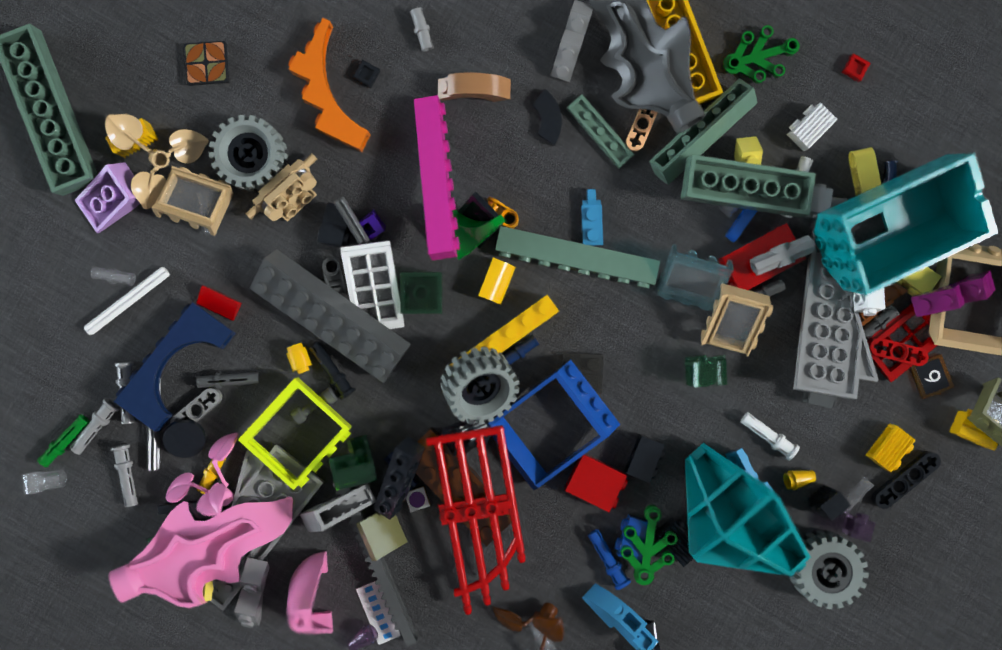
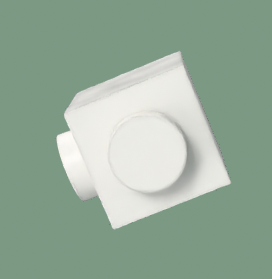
(869, 304)

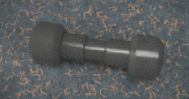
(300, 415)

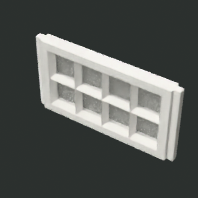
(373, 281)

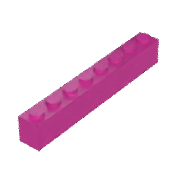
(435, 178)

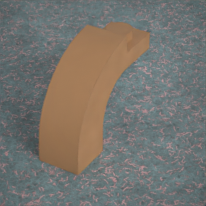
(474, 85)

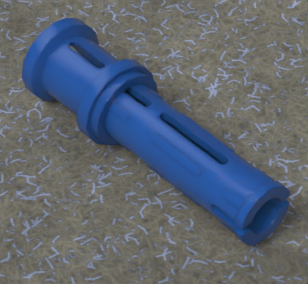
(613, 567)

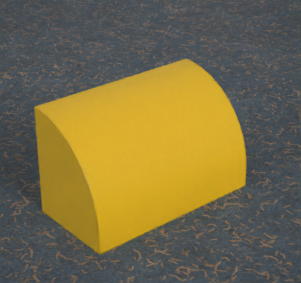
(497, 281)

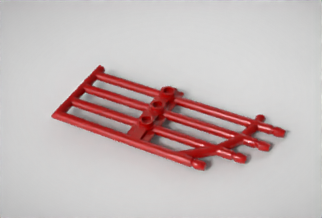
(479, 508)

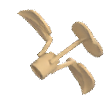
(187, 147)

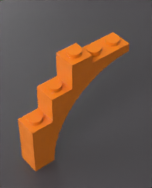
(317, 93)

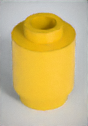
(298, 358)

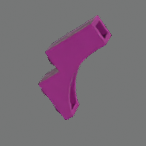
(954, 296)

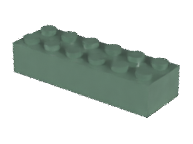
(748, 186)

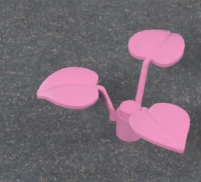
(219, 495)

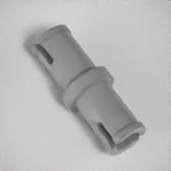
(421, 29)

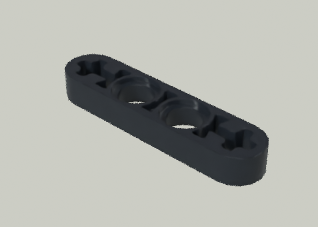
(908, 483)

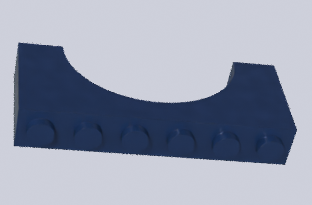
(142, 393)

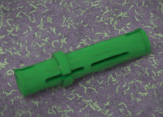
(57, 448)

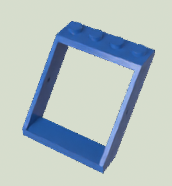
(589, 404)

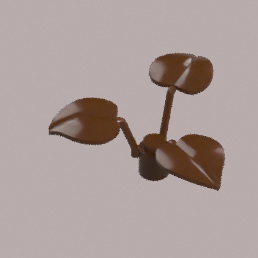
(543, 621)

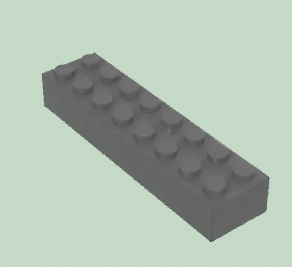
(329, 315)

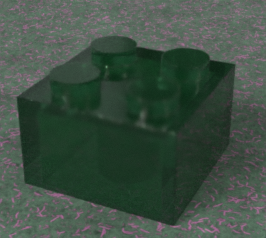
(421, 293)

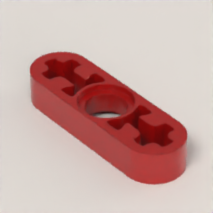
(904, 357)

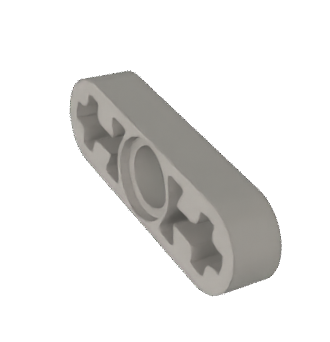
(204, 410)

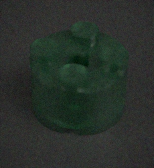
(706, 371)

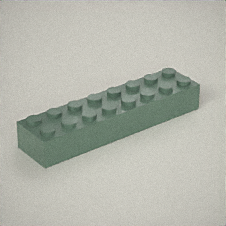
(46, 110)

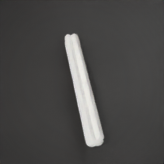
(126, 301)

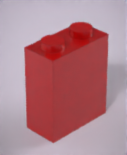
(596, 482)

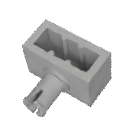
(823, 200)

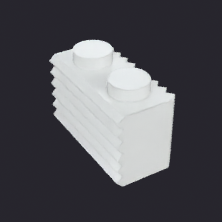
(812, 126)

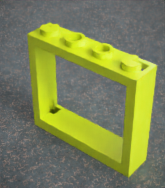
(270, 461)

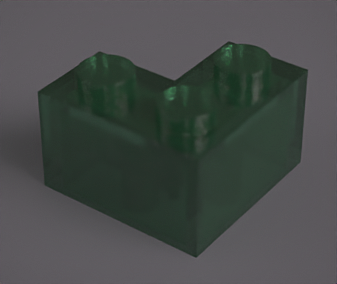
(354, 467)

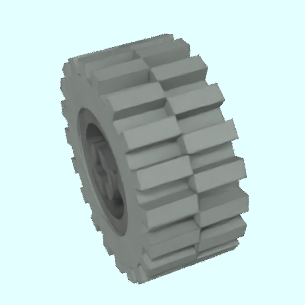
(843, 582)

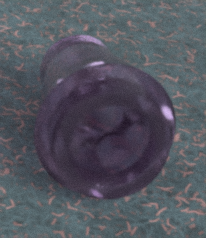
(365, 636)

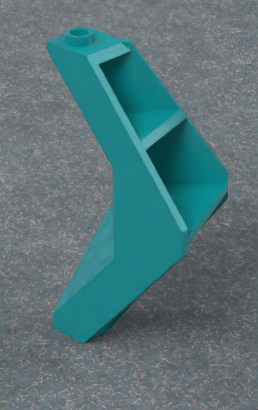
(738, 518)

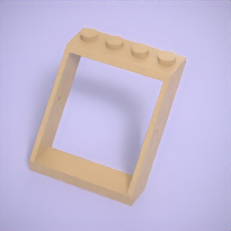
(963, 339)

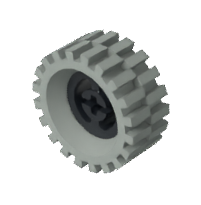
(233, 141)
(466, 396)

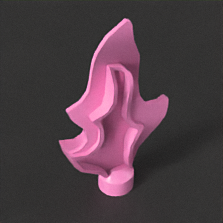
(196, 552)

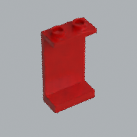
(743, 275)

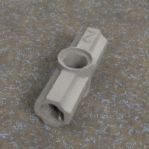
(782, 255)

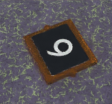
(932, 377)

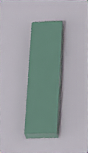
(600, 131)

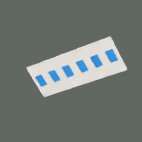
(377, 612)

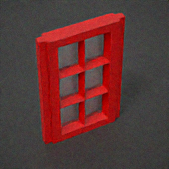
(906, 330)

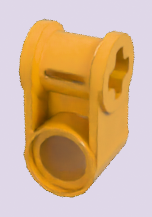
(503, 210)

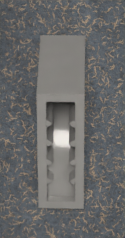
(335, 510)

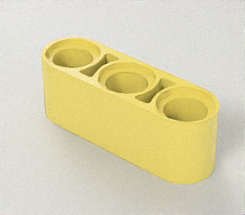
(864, 170)

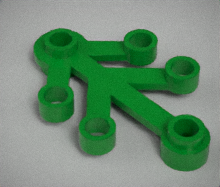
(758, 57)
(647, 548)

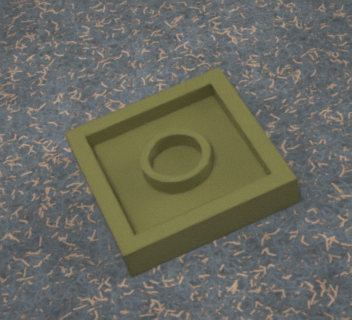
(381, 535)

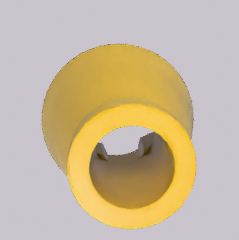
(796, 479)

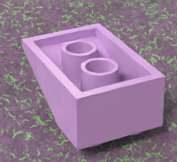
(108, 196)

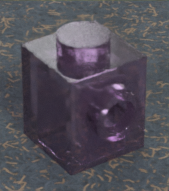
(859, 526)

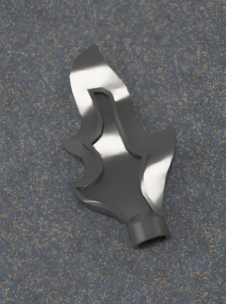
(650, 61)

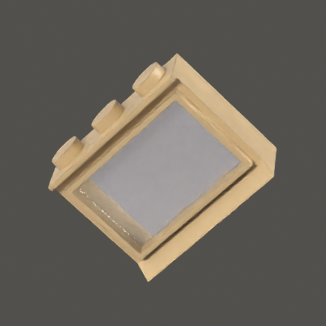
(194, 199)
(737, 319)

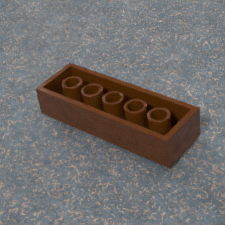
(429, 474)

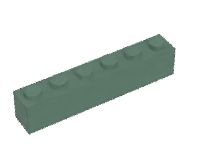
(696, 140)

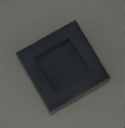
(366, 73)

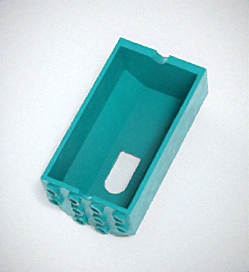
(925, 220)

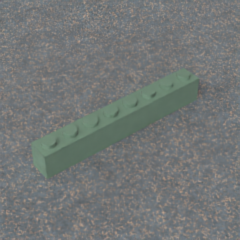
(577, 256)

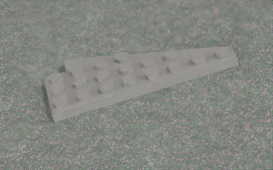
(831, 337)
(261, 484)

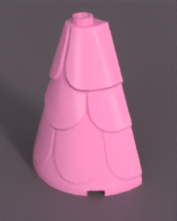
(301, 597)

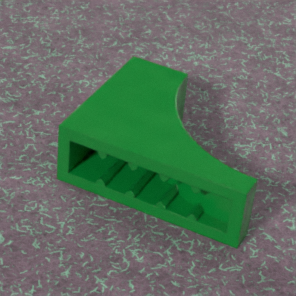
(473, 232)

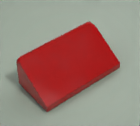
(218, 302)

